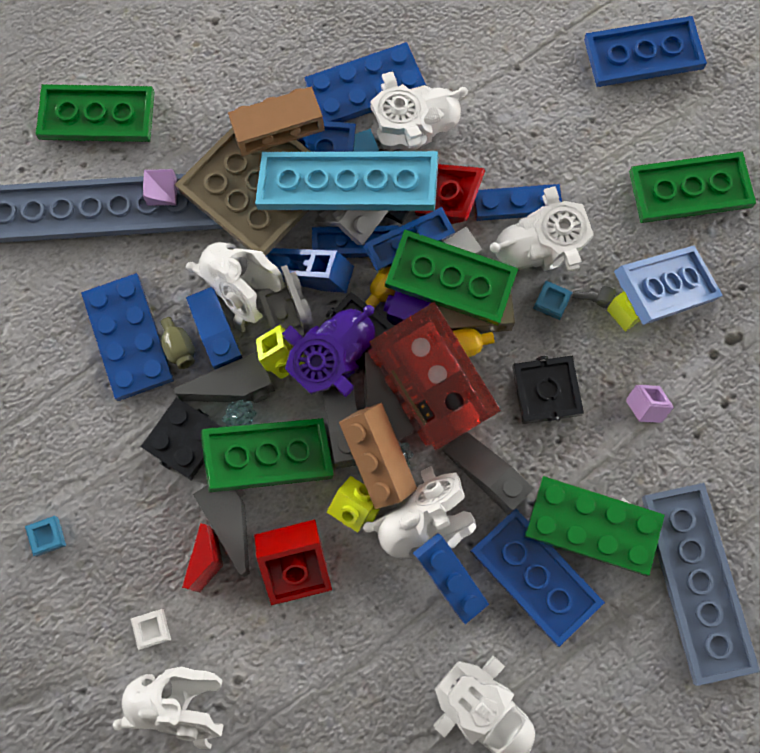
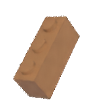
(276, 121)
(378, 456)

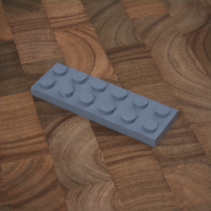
(701, 586)

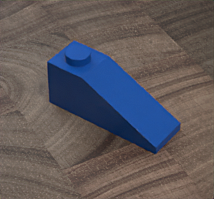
(315, 268)
(214, 328)

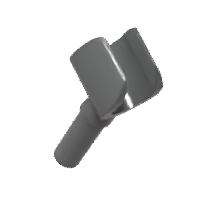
(602, 299)

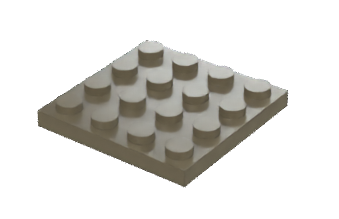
(226, 191)

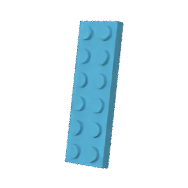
(348, 181)

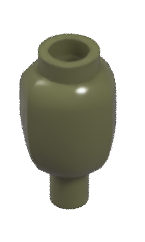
(177, 344)

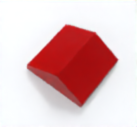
(456, 191)
(204, 560)

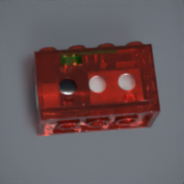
(433, 377)

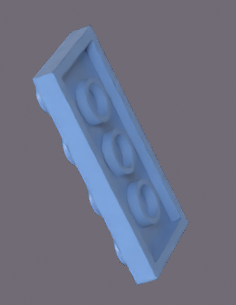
(667, 284)

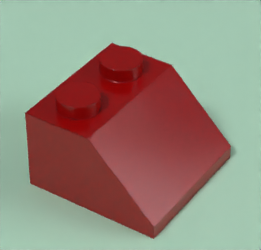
(292, 562)

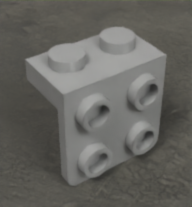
(354, 223)
(286, 306)

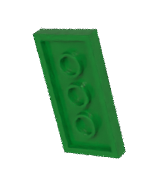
(95, 113)
(692, 187)
(451, 277)
(266, 454)
(595, 526)

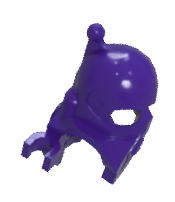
(330, 351)

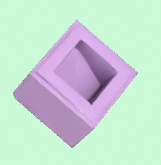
(160, 187)
(649, 403)

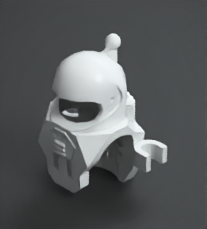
(414, 115)
(546, 243)
(222, 271)
(423, 516)
(484, 709)
(147, 710)

